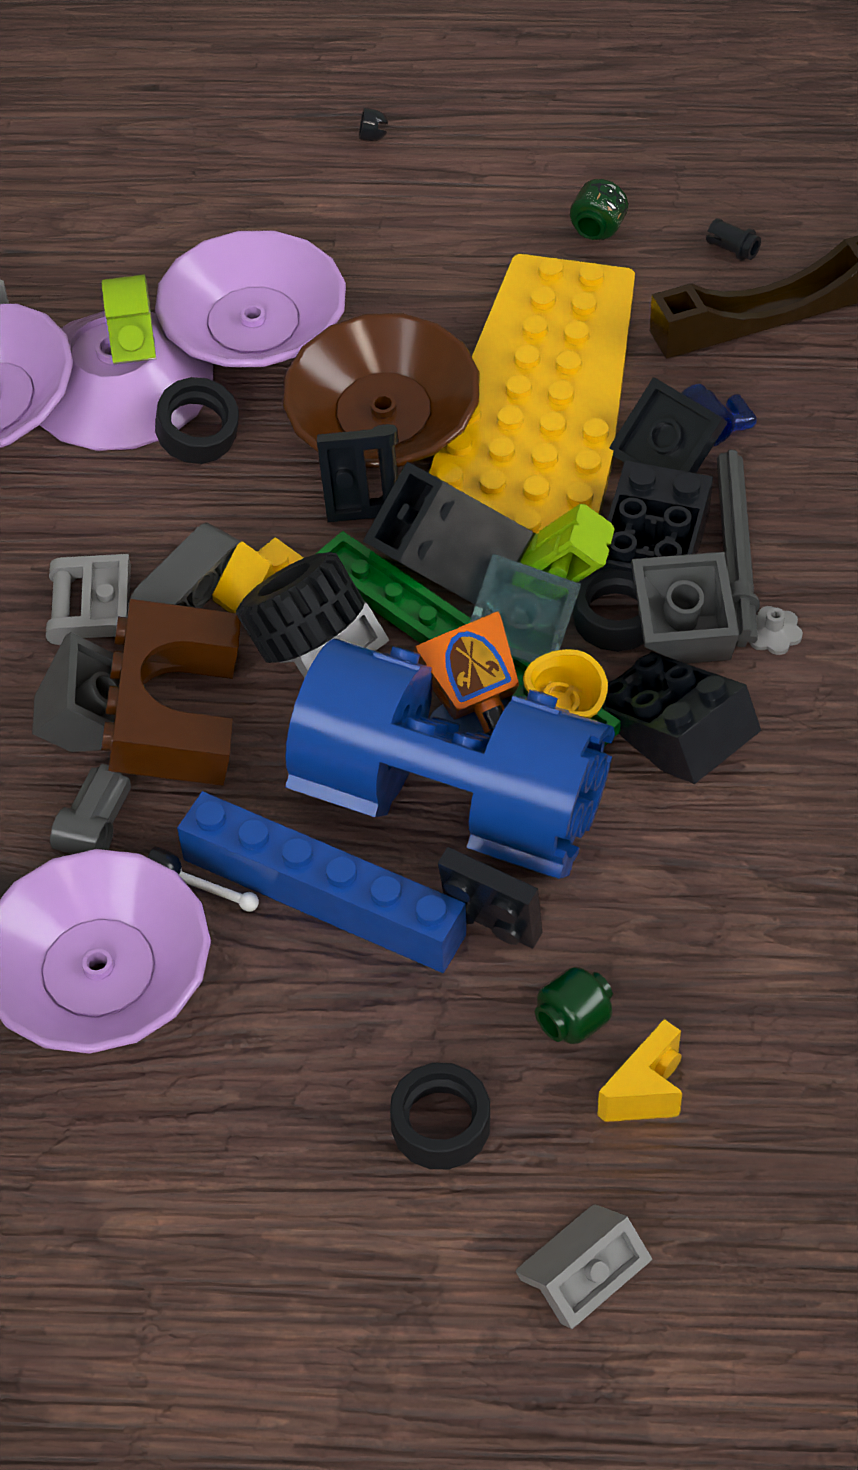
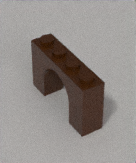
(148, 735)

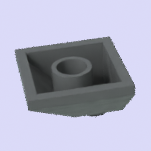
(686, 606)
(75, 696)

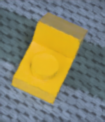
(250, 568)
(641, 1085)

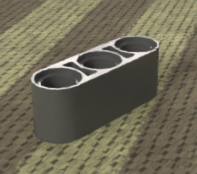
(190, 570)

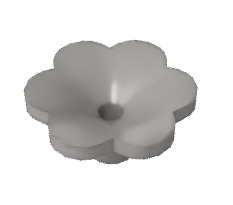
(776, 630)

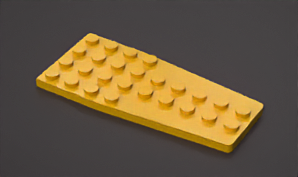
(545, 391)

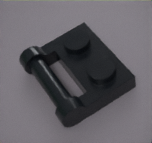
(346, 475)

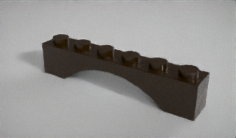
(699, 317)

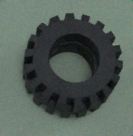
(300, 607)

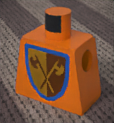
(472, 669)

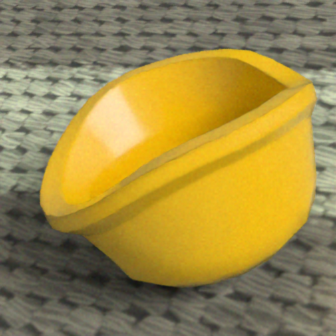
(570, 677)

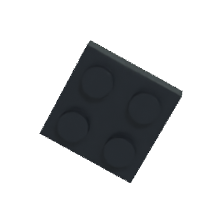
(667, 430)
(492, 898)

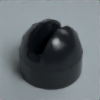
(369, 125)

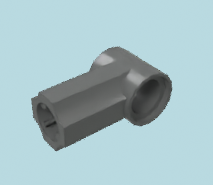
(92, 814)

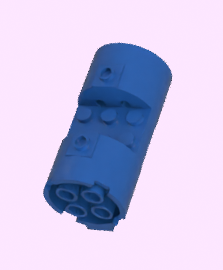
(368, 726)

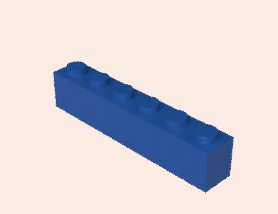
(323, 881)

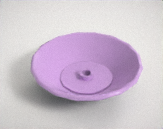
(249, 298)
(32, 369)
(117, 404)
(90, 913)

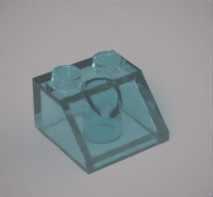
(530, 603)

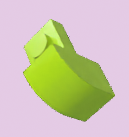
(129, 319)

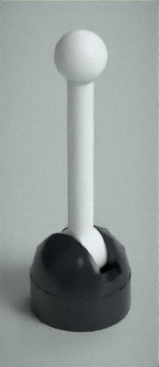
(248, 901)

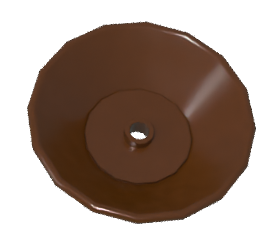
(380, 374)

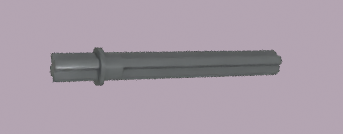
(737, 544)

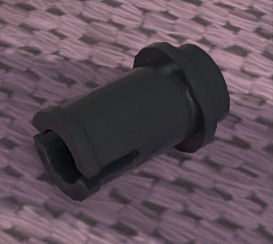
(736, 240)

